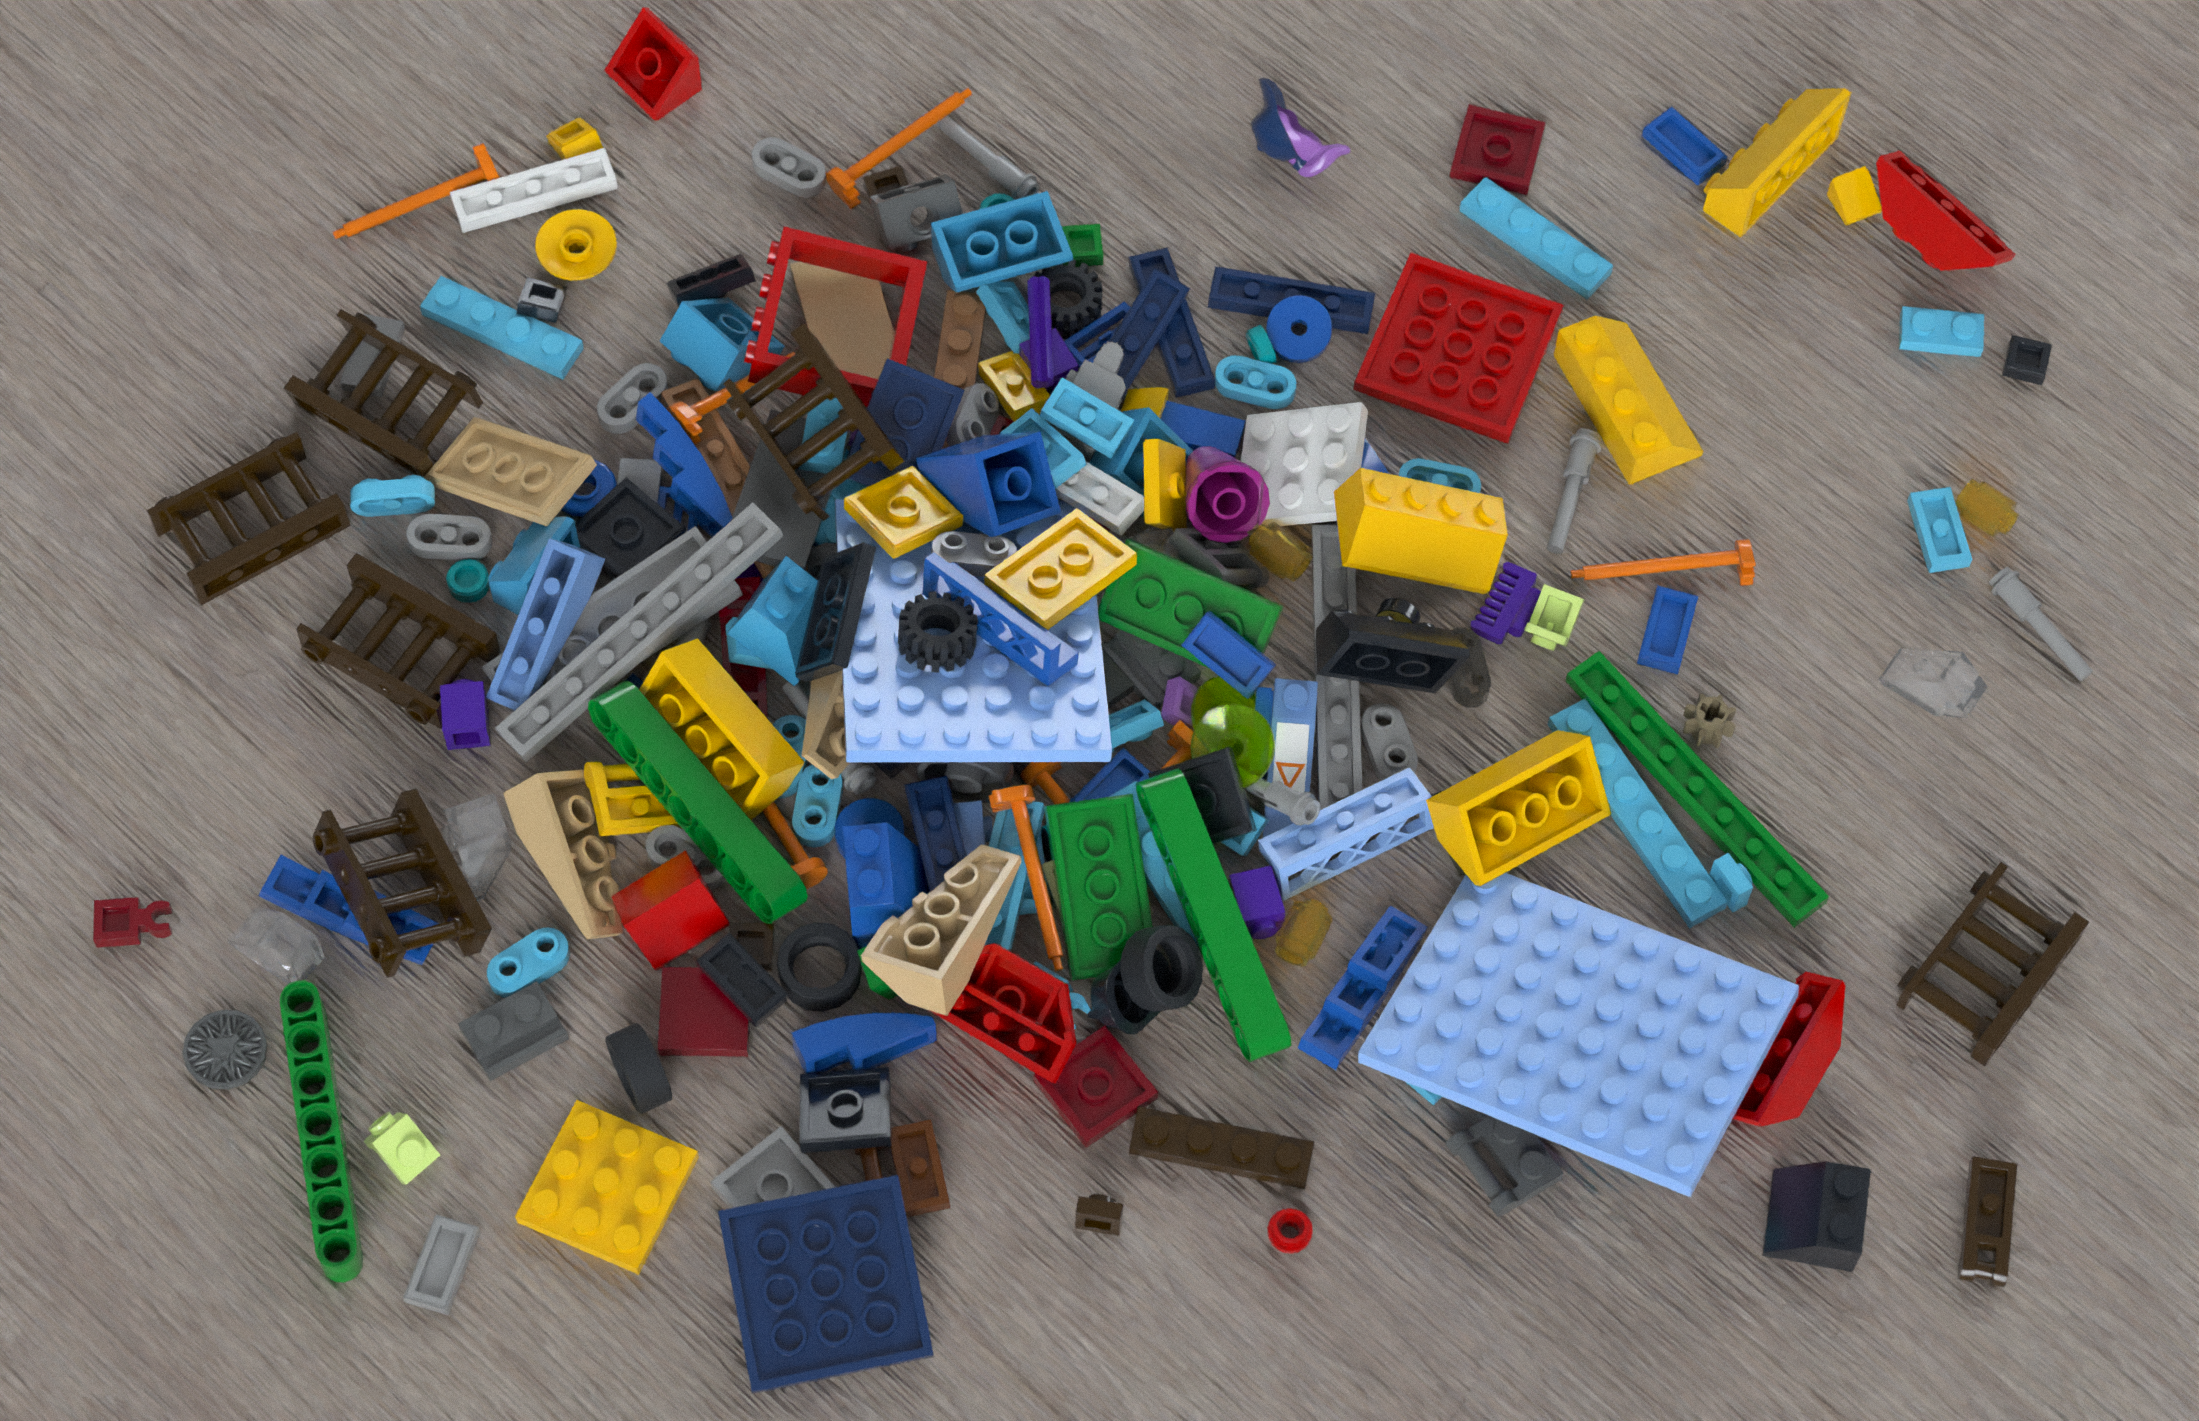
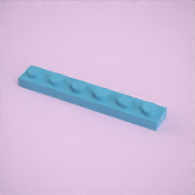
(1645, 821)

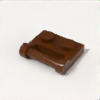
(917, 1166)

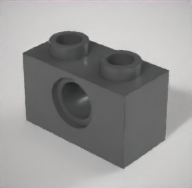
(894, 209)

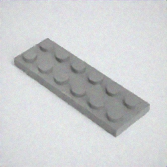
(625, 592)

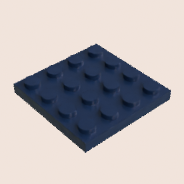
(825, 1284)

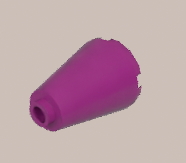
(1223, 495)

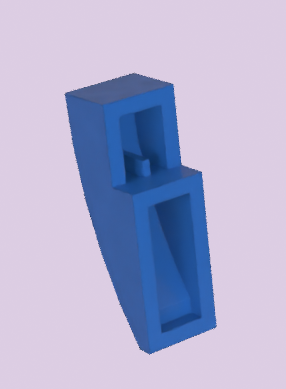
(862, 1040)

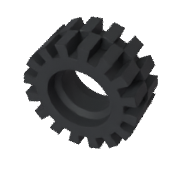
(1080, 282)
(940, 614)

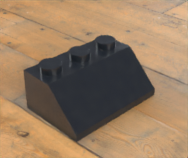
(1387, 651)

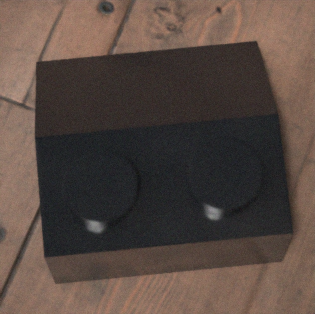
(1817, 1214)

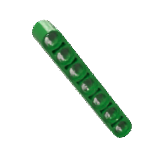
(697, 802)
(1213, 915)
(324, 1149)

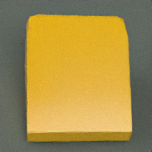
(574, 139)
(1854, 195)
(1153, 398)

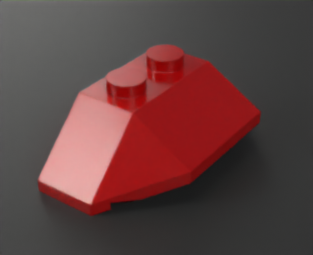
(1934, 219)
(1017, 1011)
(1798, 1054)

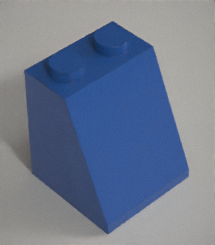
(995, 480)
(881, 876)

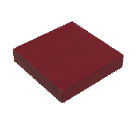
(1497, 148)
(698, 1017)
(1098, 1087)

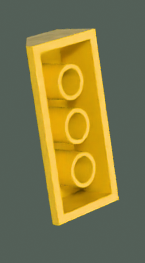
(1776, 158)
(1624, 397)
(1420, 530)
(721, 726)
(1520, 805)

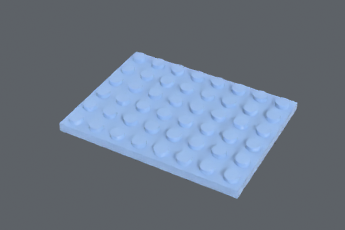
(976, 711)
(1581, 1028)

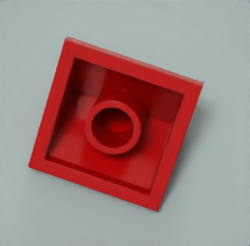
(655, 66)
(670, 910)

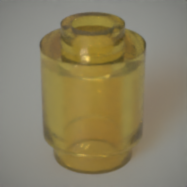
(1987, 508)
(1280, 551)
(1303, 932)

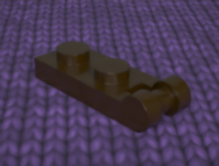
(1988, 1220)

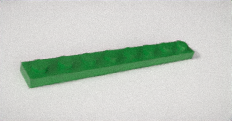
(1697, 788)

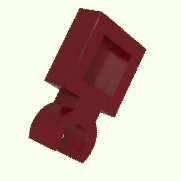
(123, 920)

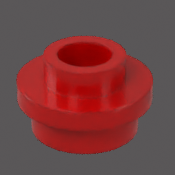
(1292, 1218)

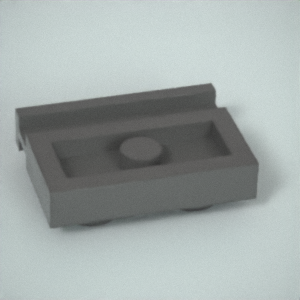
(1149, 665)
(513, 1031)

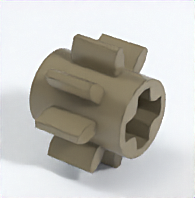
(1715, 710)

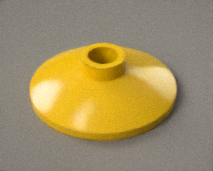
(576, 231)

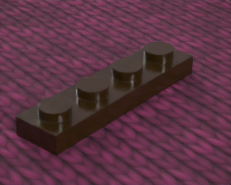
(1221, 1147)

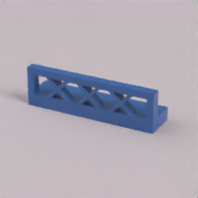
(1002, 622)

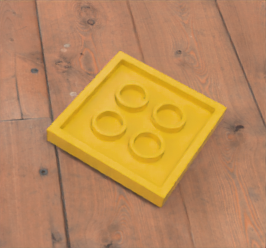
(607, 1187)

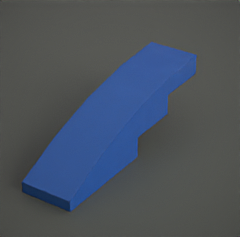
(692, 482)
(322, 902)
(1362, 987)

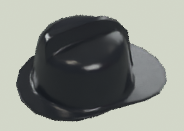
(1113, 1004)

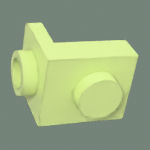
(1554, 618)
(401, 1145)

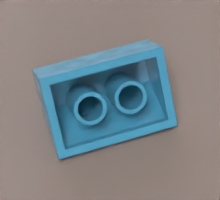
(999, 242)

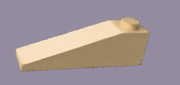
(825, 726)
(561, 833)
(938, 940)

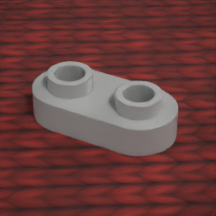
(791, 167)
(625, 396)
(974, 414)
(450, 535)
(973, 551)
(1387, 740)
(674, 837)

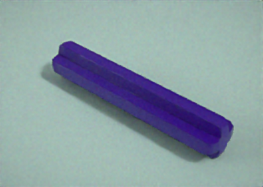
(1040, 332)

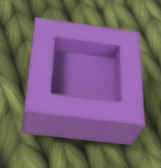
(1178, 702)

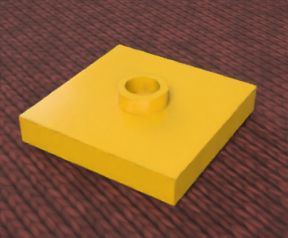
(1164, 485)
(902, 512)

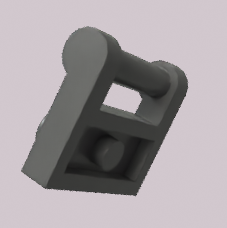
(1215, 556)
(1517, 1154)

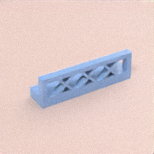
(1347, 828)

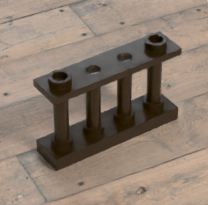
(851, 417)
(380, 433)
(266, 550)
(402, 602)
(425, 854)
(2009, 999)

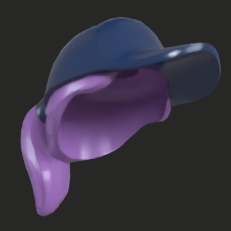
(1286, 140)

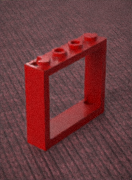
(842, 257)

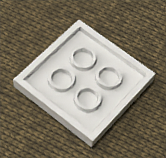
(1305, 458)

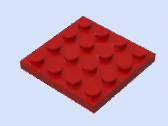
(1458, 347)

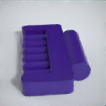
(1517, 607)

